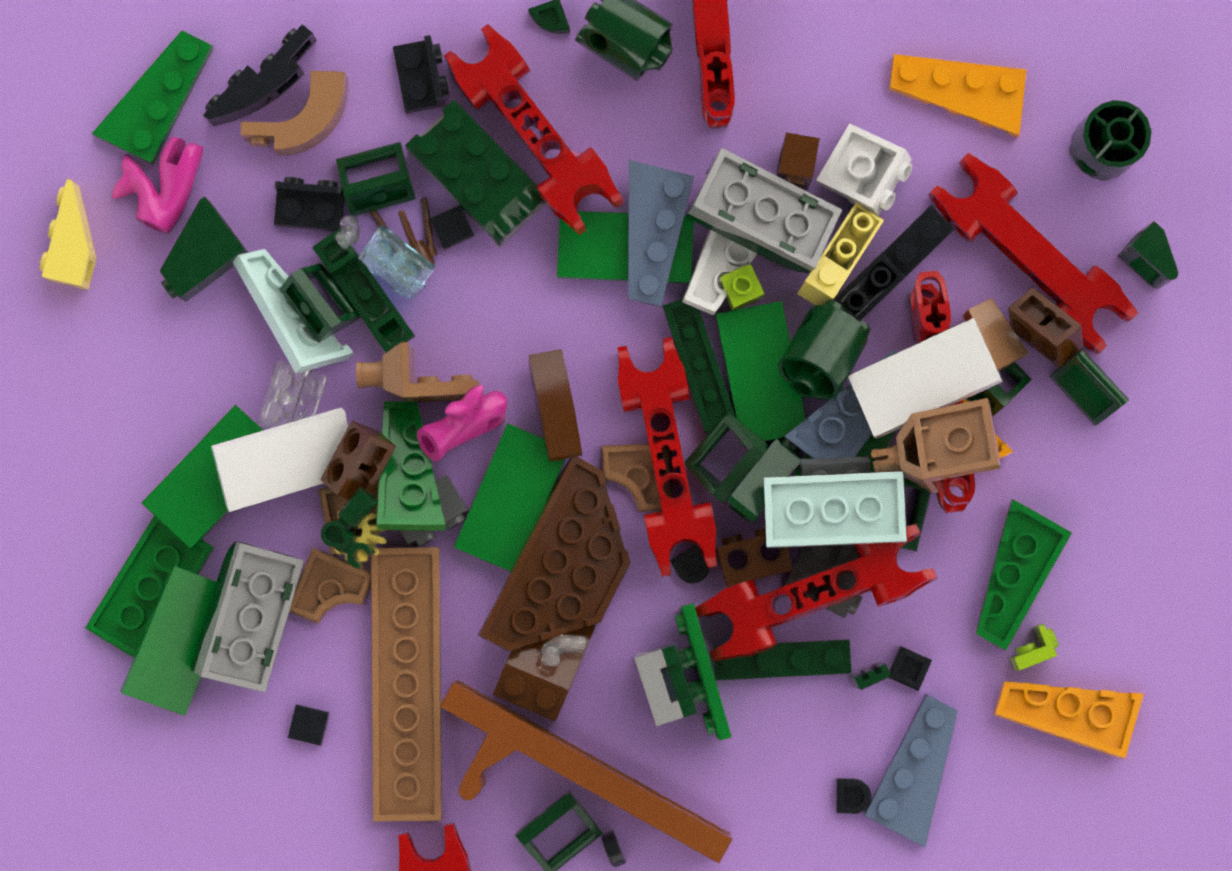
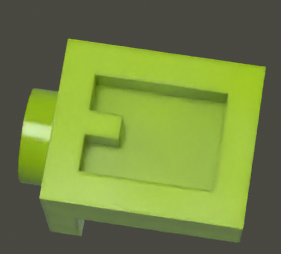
(742, 287)
(1030, 654)

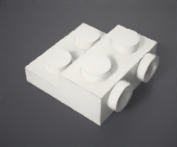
(865, 169)

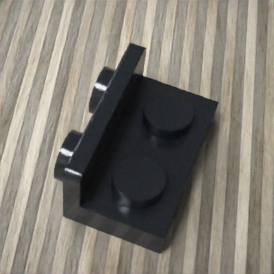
(419, 75)
(309, 204)

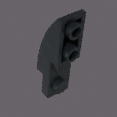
(253, 91)
(894, 263)

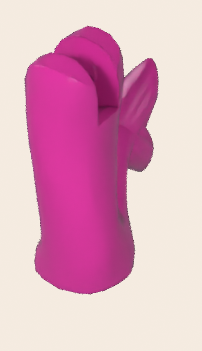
(177, 174)
(465, 421)

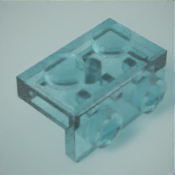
(396, 263)

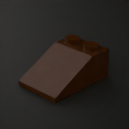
(537, 686)

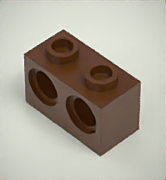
(798, 159)
(1045, 327)
(357, 460)
(756, 565)

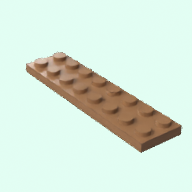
(406, 684)

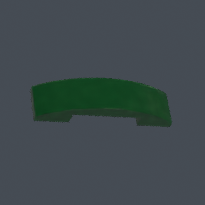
(364, 292)

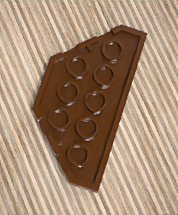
(564, 567)

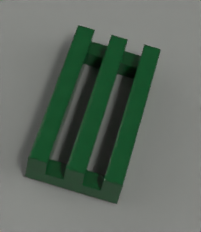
(870, 676)

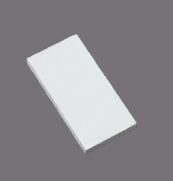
(925, 377)
(278, 459)

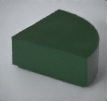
(550, 17)

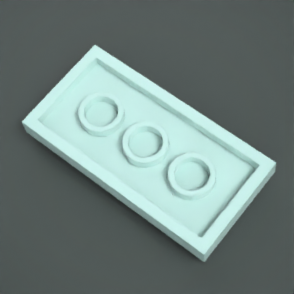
(835, 509)

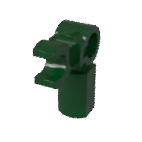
(339, 534)

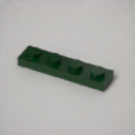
(699, 363)
(789, 660)

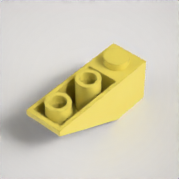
(71, 248)
(841, 255)

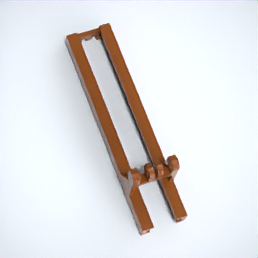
(512, 732)

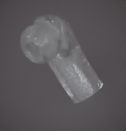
(350, 231)
(558, 645)

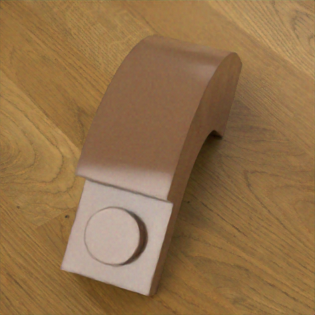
(311, 125)

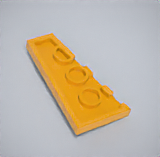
(968, 89)
(1082, 716)

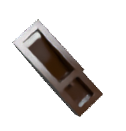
(555, 405)

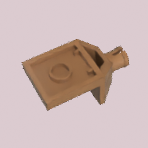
(397, 378)
(942, 445)

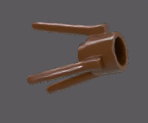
(427, 251)

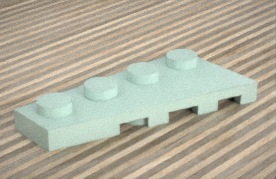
(303, 351)

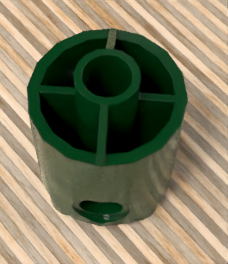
(627, 36)
(1110, 140)
(823, 351)

